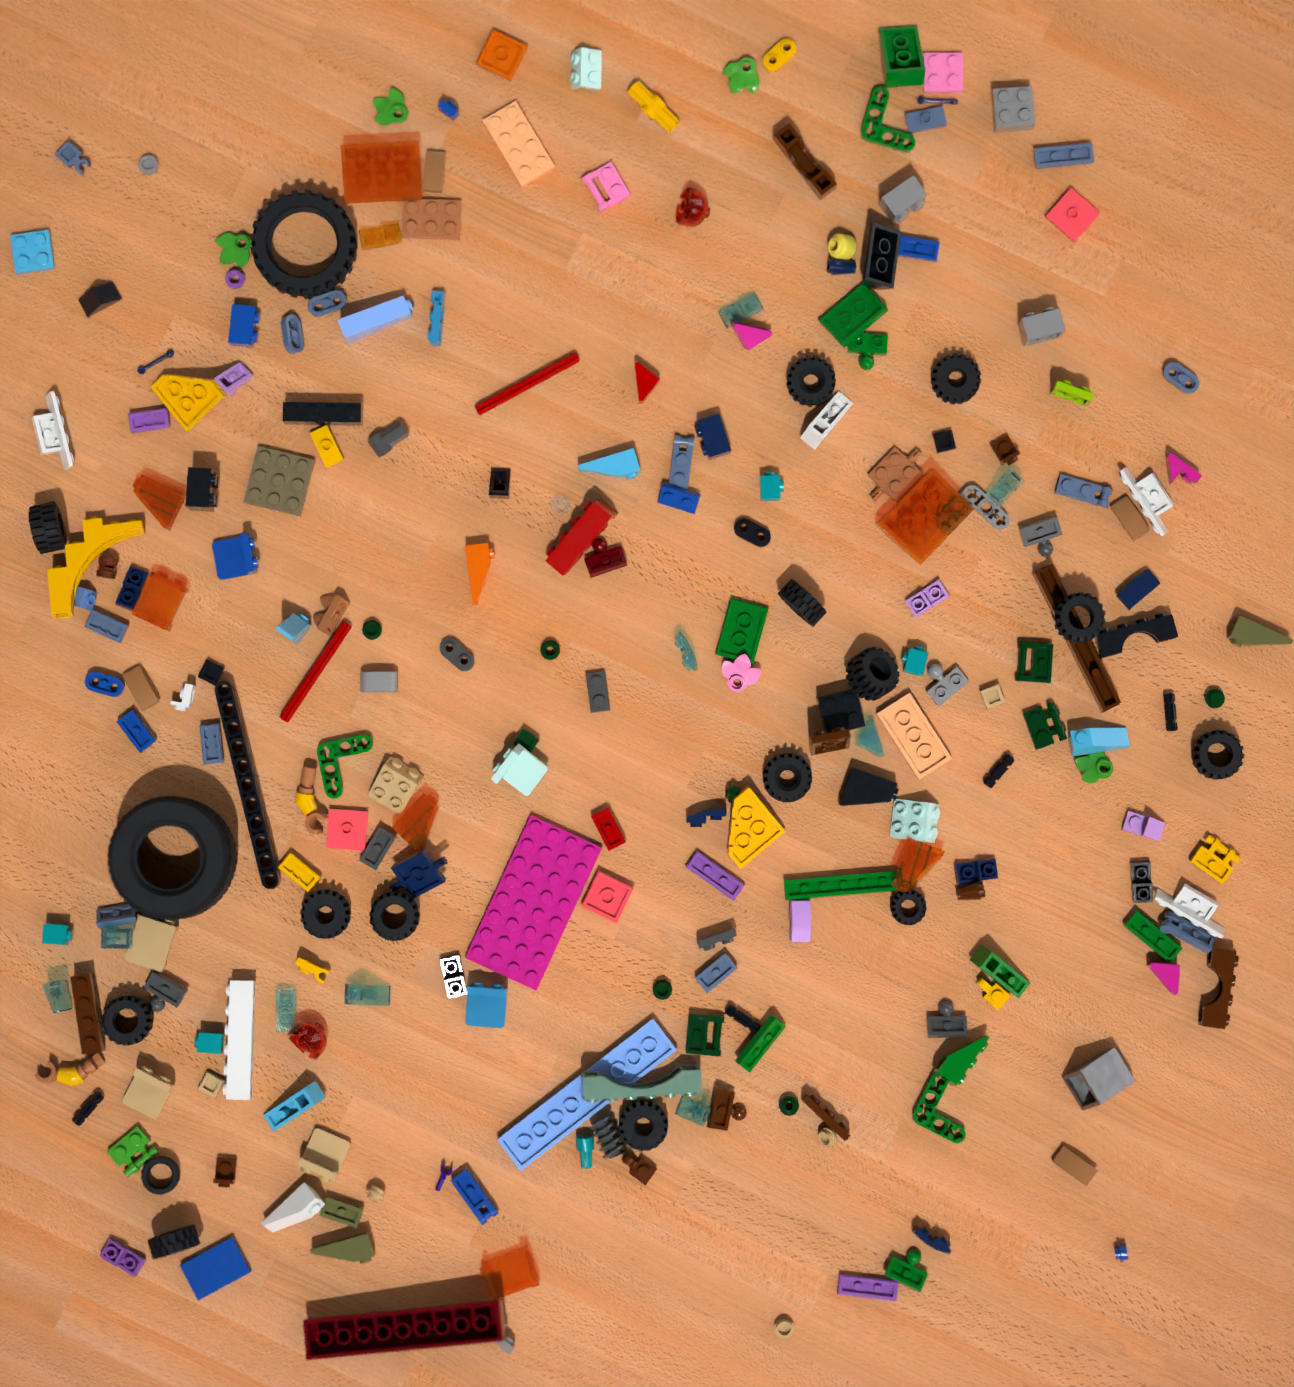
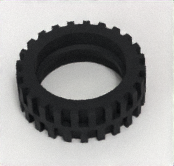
(297, 203)

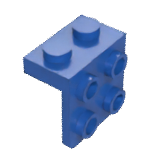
(235, 557)

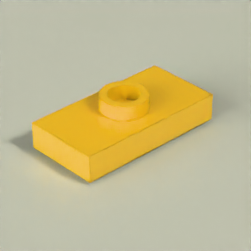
(326, 446)
(299, 872)

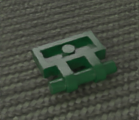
(1039, 728)

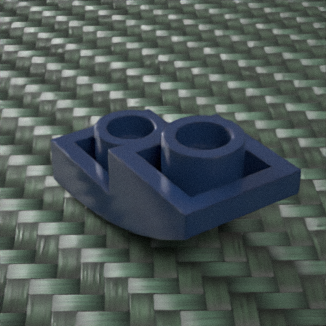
(132, 588)
(1138, 589)
(700, 818)
(975, 871)
(937, 1243)

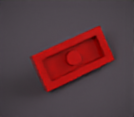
(608, 829)

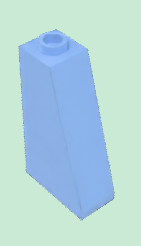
(375, 319)

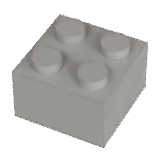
(1012, 109)
(903, 200)
(1041, 327)

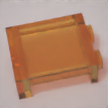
(160, 600)
(509, 1273)

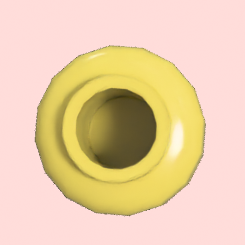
(842, 246)

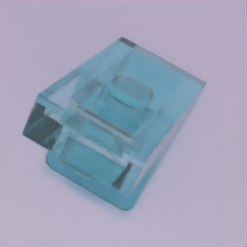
(1005, 487)

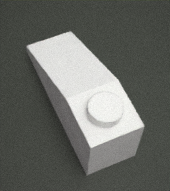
(826, 420)
(296, 1208)

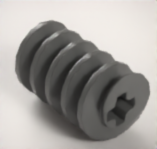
(607, 1137)

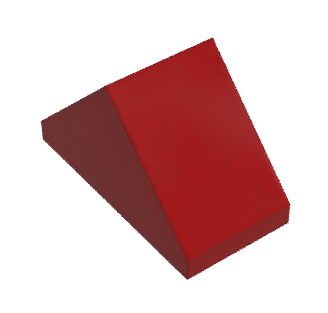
(645, 381)

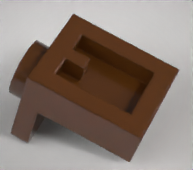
(1005, 451)
(225, 1172)

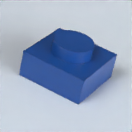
(448, 109)

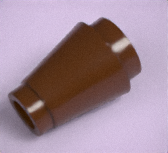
(972, 891)

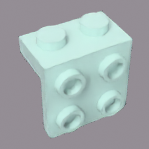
(520, 770)
(914, 820)

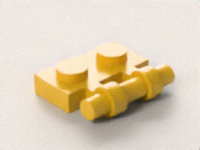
(1213, 865)

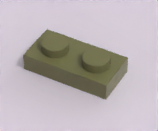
(341, 1212)

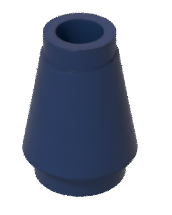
(840, 266)

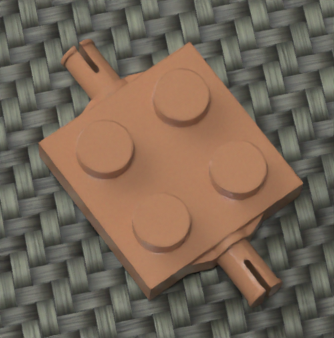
(895, 474)

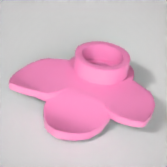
(741, 670)

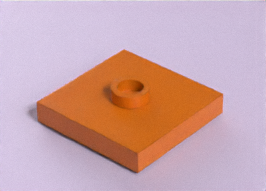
(501, 55)

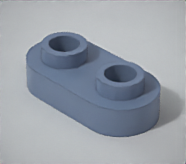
(326, 301)
(292, 334)
(1182, 375)

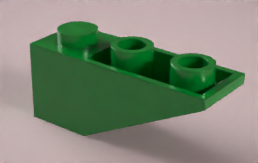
(955, 1064)

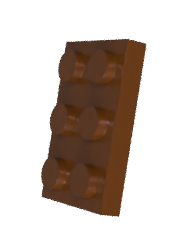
(829, 742)

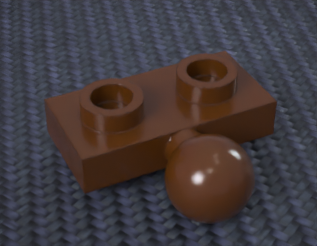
(722, 1109)

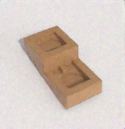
(434, 171)
(1130, 518)
(140, 688)
(1074, 1166)

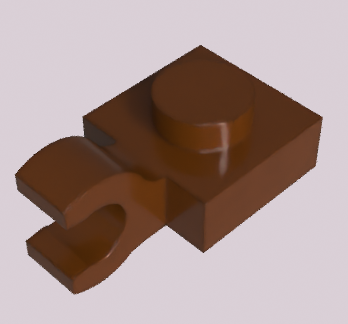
(640, 1169)

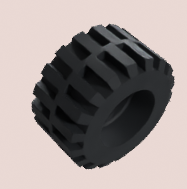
(47, 527)
(1096, 617)
(881, 666)
(1234, 754)
(380, 926)
(110, 1020)

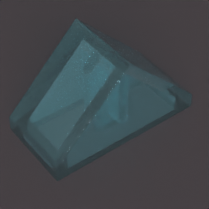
(869, 740)
(116, 938)
(58, 995)
(693, 1110)

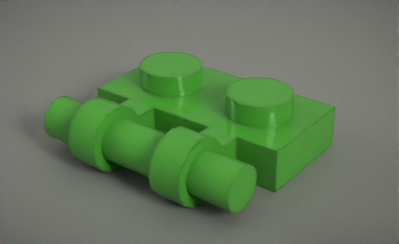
(130, 1145)

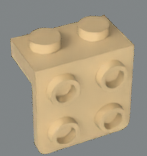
(395, 784)
(148, 1092)
(324, 1155)

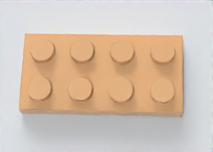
(518, 144)
(914, 736)

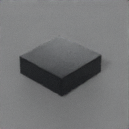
(944, 441)
(211, 672)

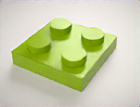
(1078, 395)

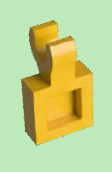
(306, 966)
(994, 994)

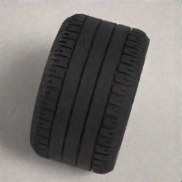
(215, 866)

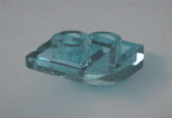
(741, 310)
(689, 657)
(285, 1010)

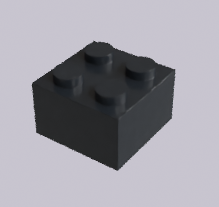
(201, 489)
(840, 711)

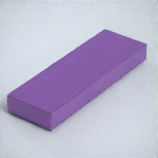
(715, 875)
(867, 1287)

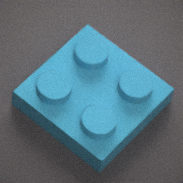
(32, 252)

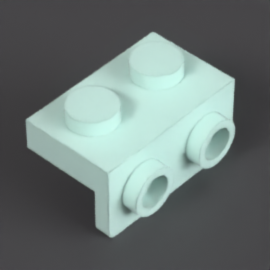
(586, 69)

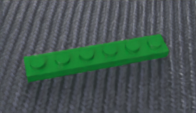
(839, 885)

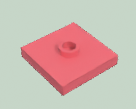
(1072, 215)
(347, 829)
(607, 897)

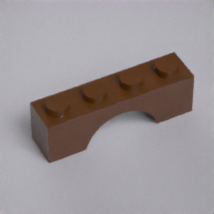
(796, 152)
(86, 1013)
(1215, 1013)

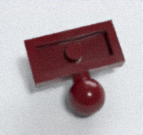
(605, 560)

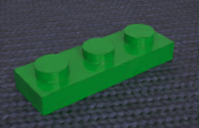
(1152, 937)
(760, 1043)

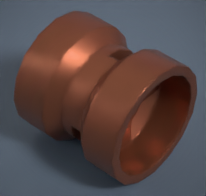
(106, 572)

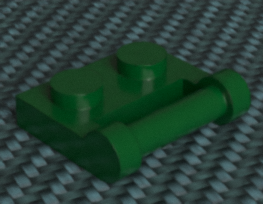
(1041, 662)
(698, 1034)

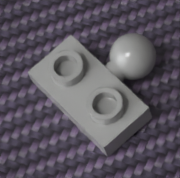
(946, 685)

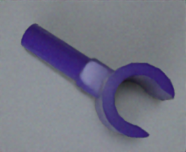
(443, 1176)

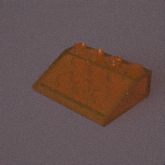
(381, 171)
(924, 516)

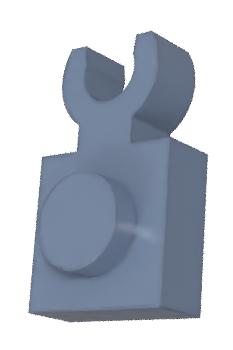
(71, 156)

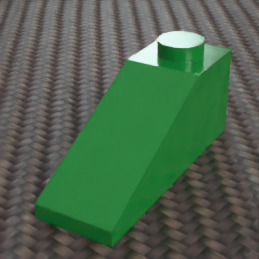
(999, 971)

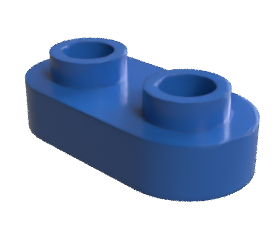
(104, 685)

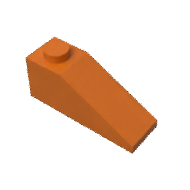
(478, 564)

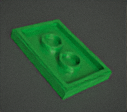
(853, 315)
(741, 630)

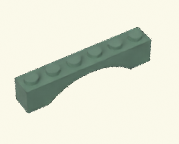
(681, 1080)

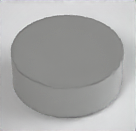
(148, 164)

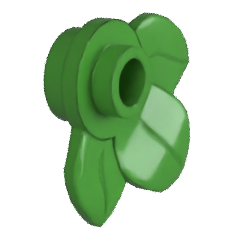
(740, 77)
(389, 106)
(232, 251)
(1091, 767)

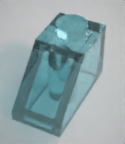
(367, 994)

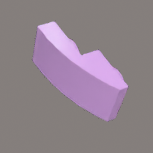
(927, 598)
(800, 920)

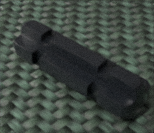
(1170, 712)
(998, 771)
(742, 1018)
(87, 1108)

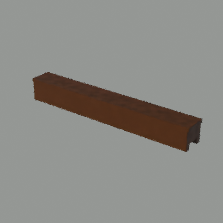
(1082, 652)

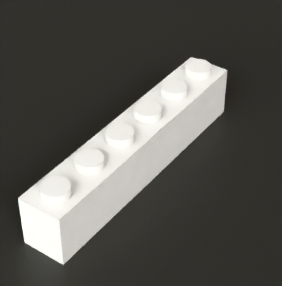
(240, 1039)

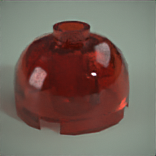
(692, 209)
(309, 1038)

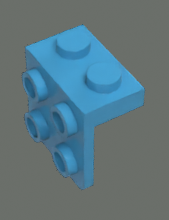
(486, 1005)

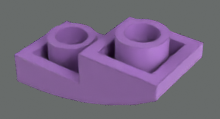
(122, 1257)

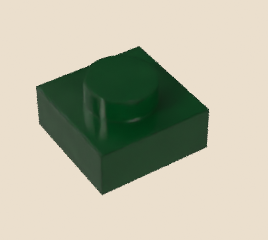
(526, 740)

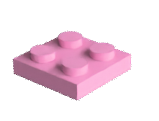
(943, 72)

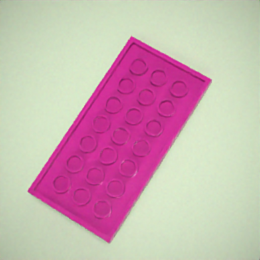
(533, 902)

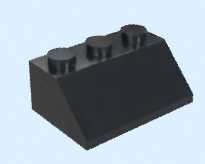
(881, 257)

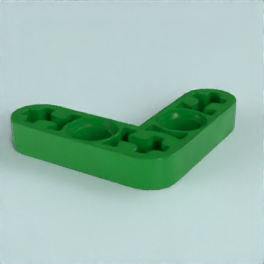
(881, 130)
(335, 754)
(932, 1117)

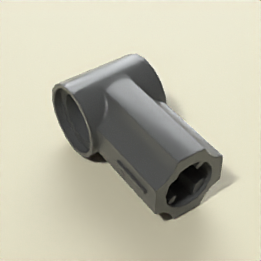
(384, 441)

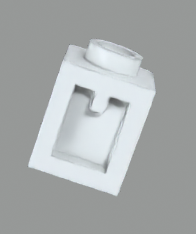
(187, 696)

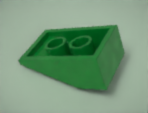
(901, 56)

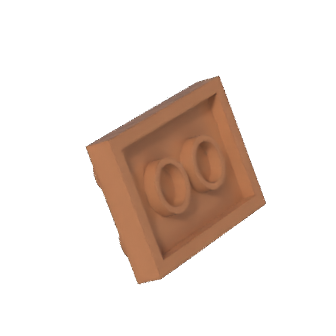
(432, 219)

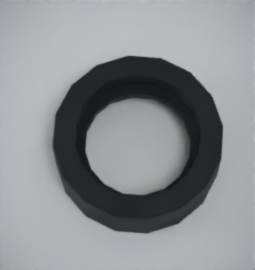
(160, 1160)

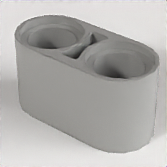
(378, 682)

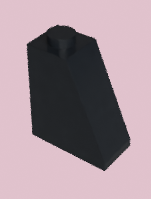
(867, 789)

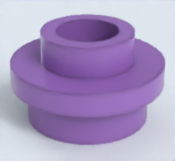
(235, 272)

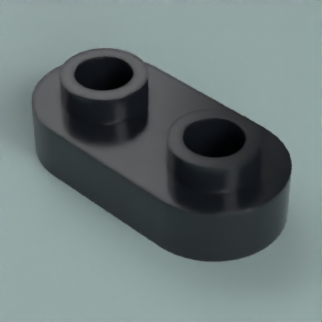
(752, 532)

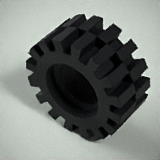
(908, 919)

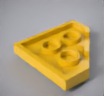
(188, 397)
(750, 828)

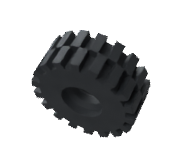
(814, 367)
(952, 393)
(802, 602)
(802, 774)
(340, 917)
(628, 1129)
(173, 1241)

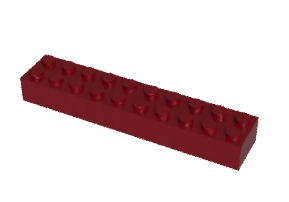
(404, 1329)

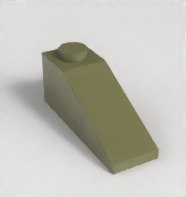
(1250, 633)
(350, 1249)

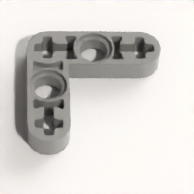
(978, 494)

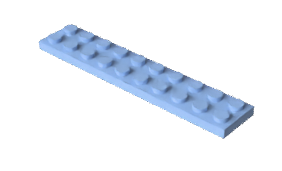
(567, 1108)

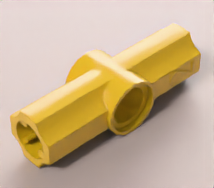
(653, 107)

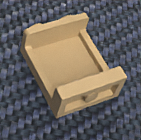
(151, 942)

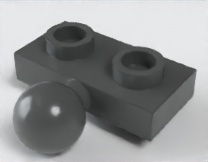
(1040, 532)
(165, 990)
(946, 1025)

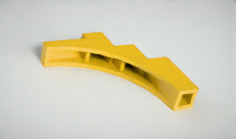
(79, 555)

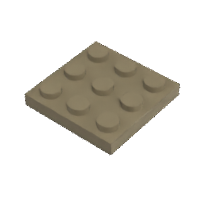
(279, 481)

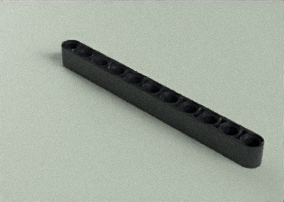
(241, 777)

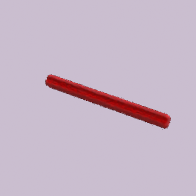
(527, 383)
(315, 671)

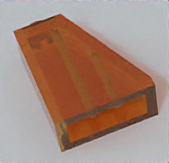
(159, 500)
(418, 822)
(914, 864)

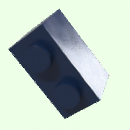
(713, 437)

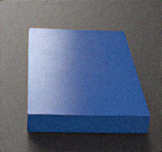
(215, 1268)

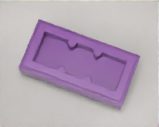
(149, 420)

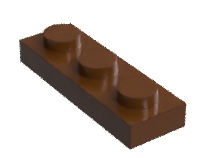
(827, 1116)

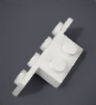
(51, 433)
(1150, 496)
(1193, 906)

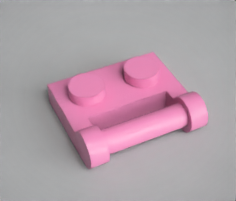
(611, 183)

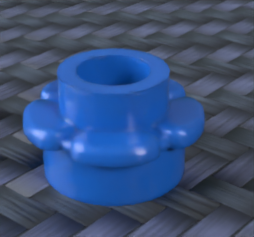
(1121, 1252)

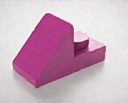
(1177, 466)

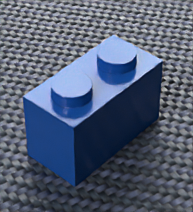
(243, 326)

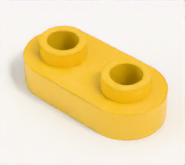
(780, 55)

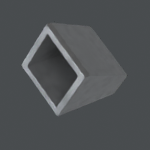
(1099, 1079)

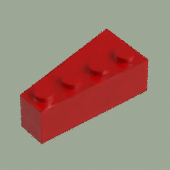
(580, 536)

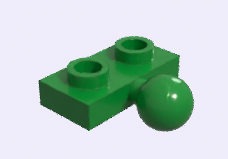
(868, 345)
(905, 1272)

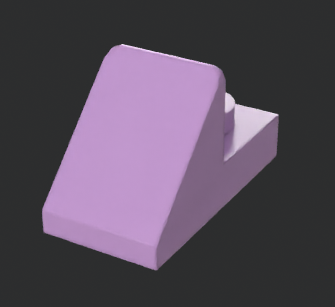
(233, 378)
(1143, 826)

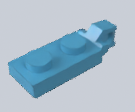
(437, 318)

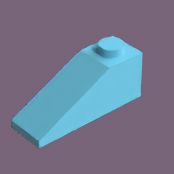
(616, 465)
(294, 627)
(1097, 740)
(294, 1106)

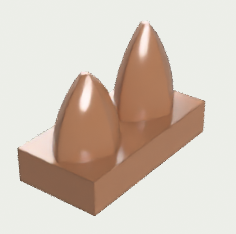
(335, 609)

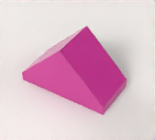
(750, 335)
(1167, 974)

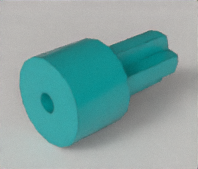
(585, 1144)

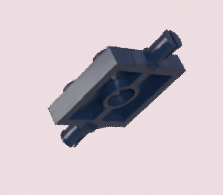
(418, 873)

